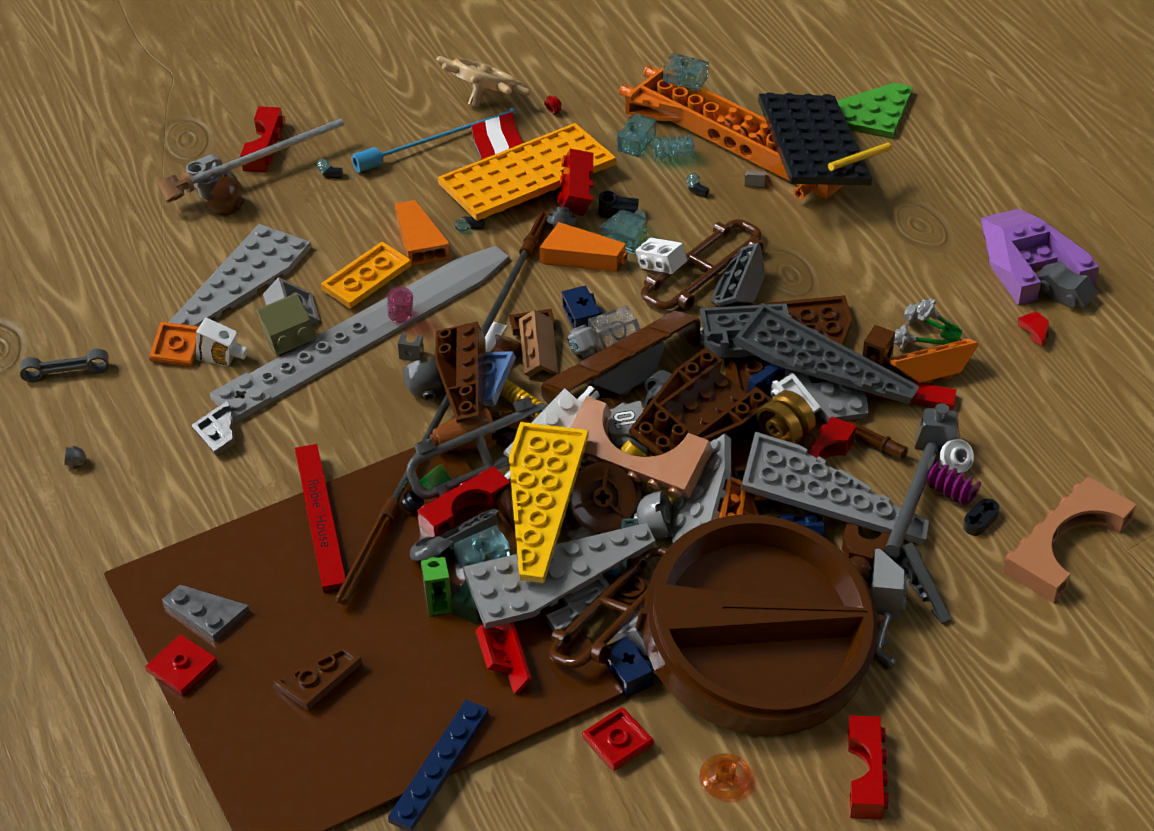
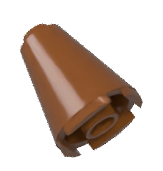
(453, 430)

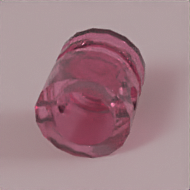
(400, 304)

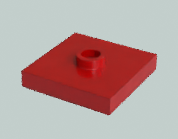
(181, 664)
(617, 738)

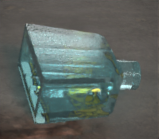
(626, 228)

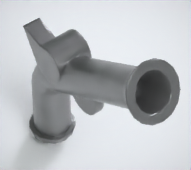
(884, 641)

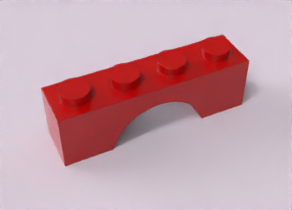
(268, 125)
(833, 439)
(482, 489)
(867, 793)

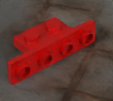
(504, 654)

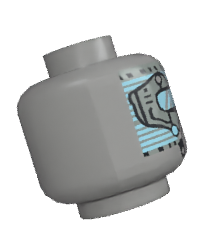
(582, 341)

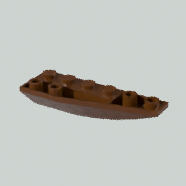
(462, 367)

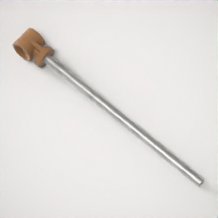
(173, 188)

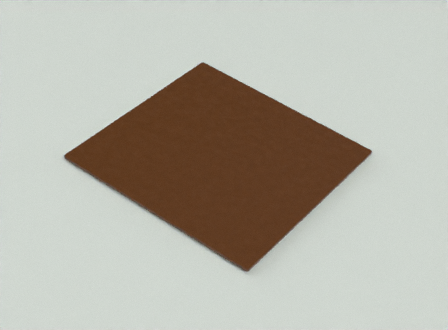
(369, 735)

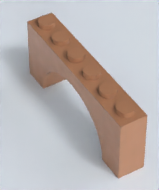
(673, 471)
(1087, 505)

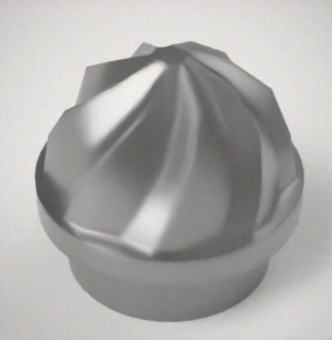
(74, 457)

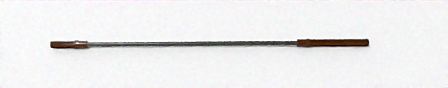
(387, 513)

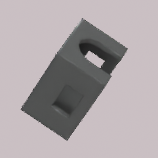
(410, 351)

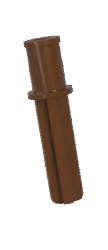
(885, 444)

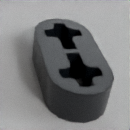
(977, 514)

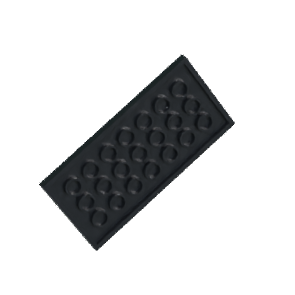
(810, 136)

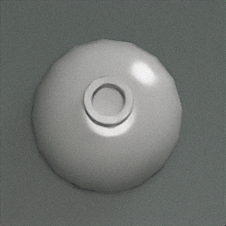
(657, 512)

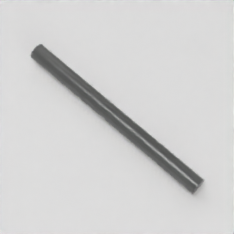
(911, 499)

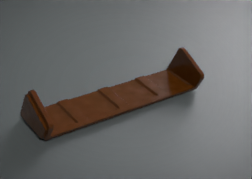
(625, 349)

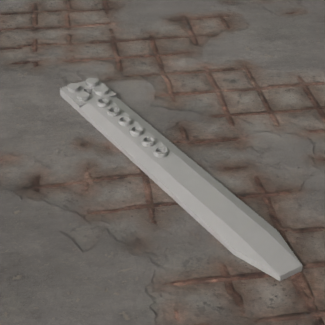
(354, 335)

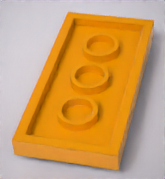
(366, 275)

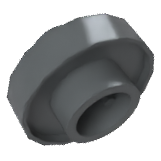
(562, 215)

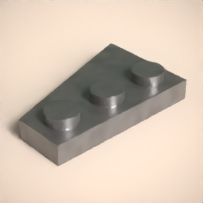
(205, 611)

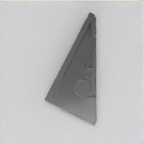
(921, 579)

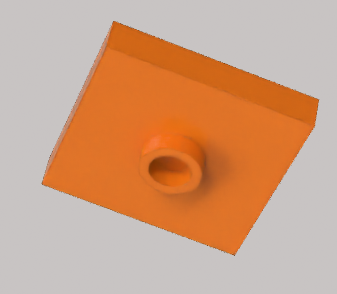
(174, 344)

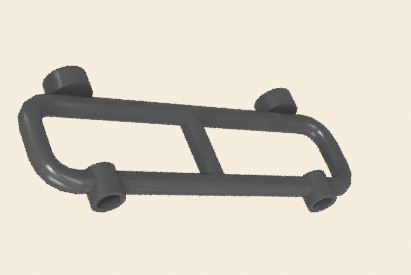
(427, 450)

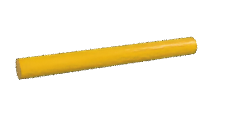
(859, 156)

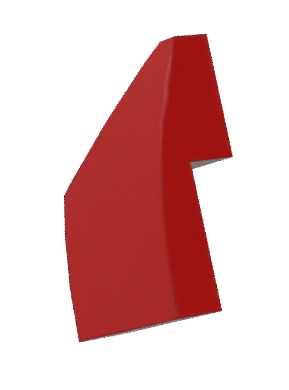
(1037, 325)

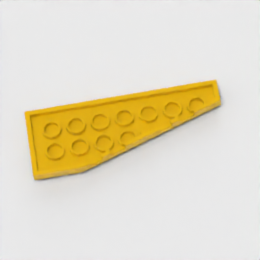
(542, 480)

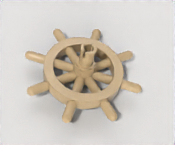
(482, 78)

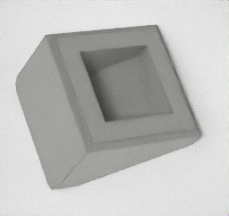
(755, 178)

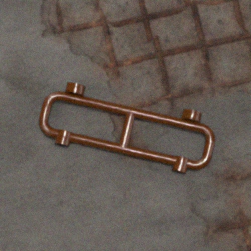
(685, 298)
(600, 650)

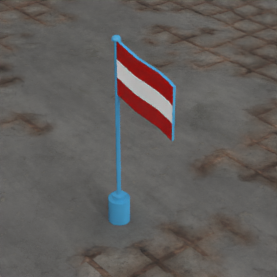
(489, 136)

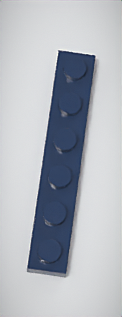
(438, 766)

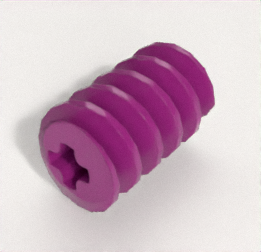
(951, 484)

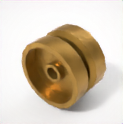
(786, 417)

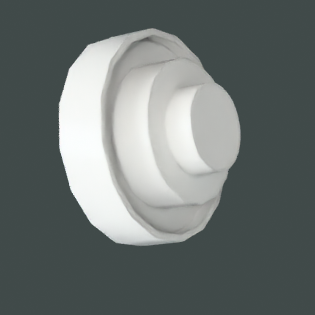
(957, 454)

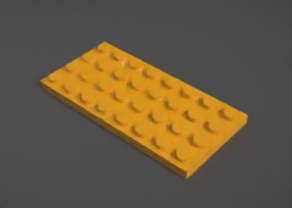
(520, 172)

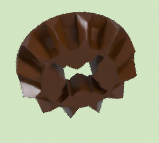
(640, 585)

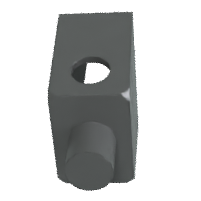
(937, 426)

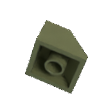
(286, 324)

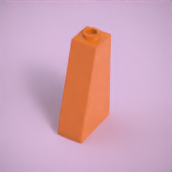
(419, 235)
(582, 249)

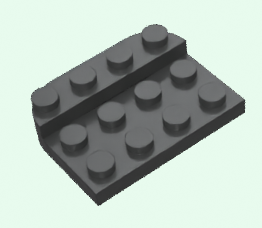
(724, 323)

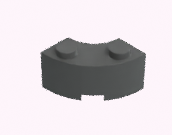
(1065, 286)

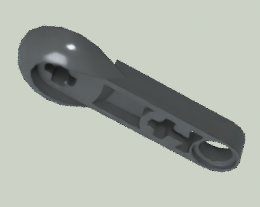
(433, 546)

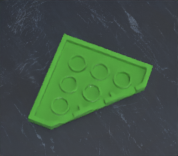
(877, 110)

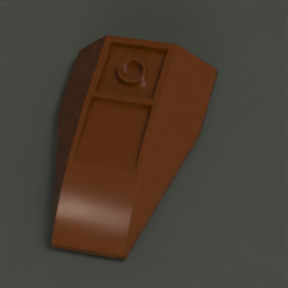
(695, 402)

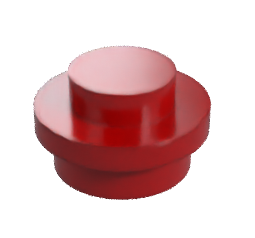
(553, 104)

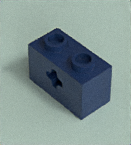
(579, 306)
(630, 667)

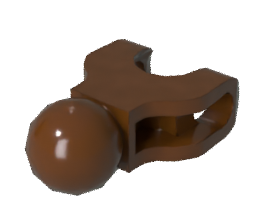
(862, 550)

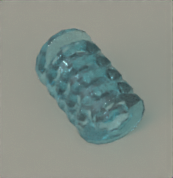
(673, 147)

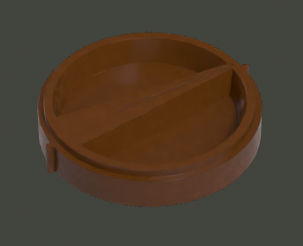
(759, 624)

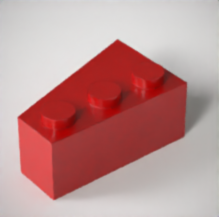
(576, 181)

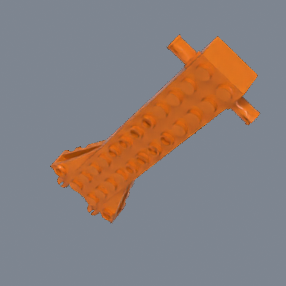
(714, 120)

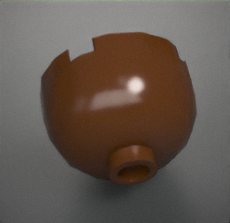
(226, 195)

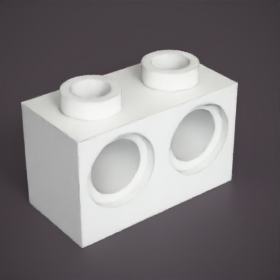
(661, 255)

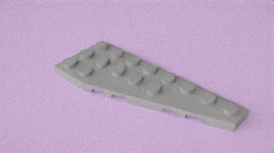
(796, 478)
(574, 565)

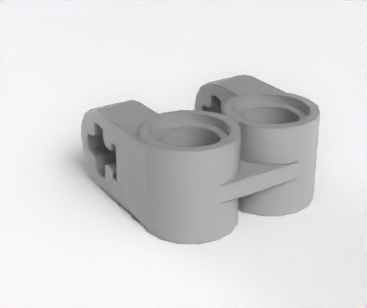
(206, 163)

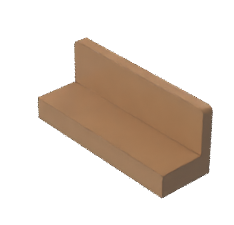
(538, 343)

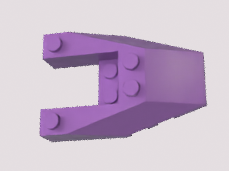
(1024, 242)

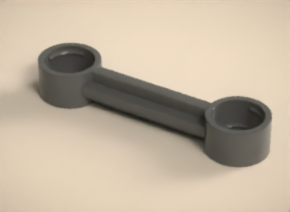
(64, 365)

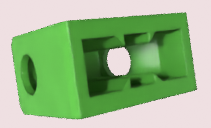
(436, 576)

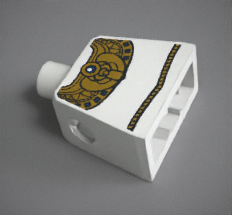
(217, 344)

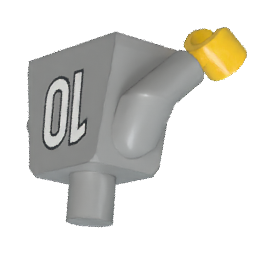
(621, 421)

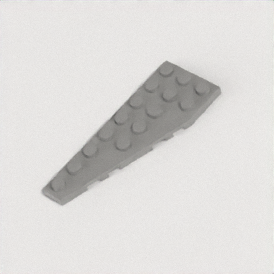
(251, 265)
(707, 493)

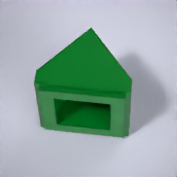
(435, 477)

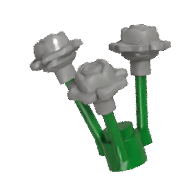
(922, 312)

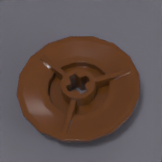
(619, 495)

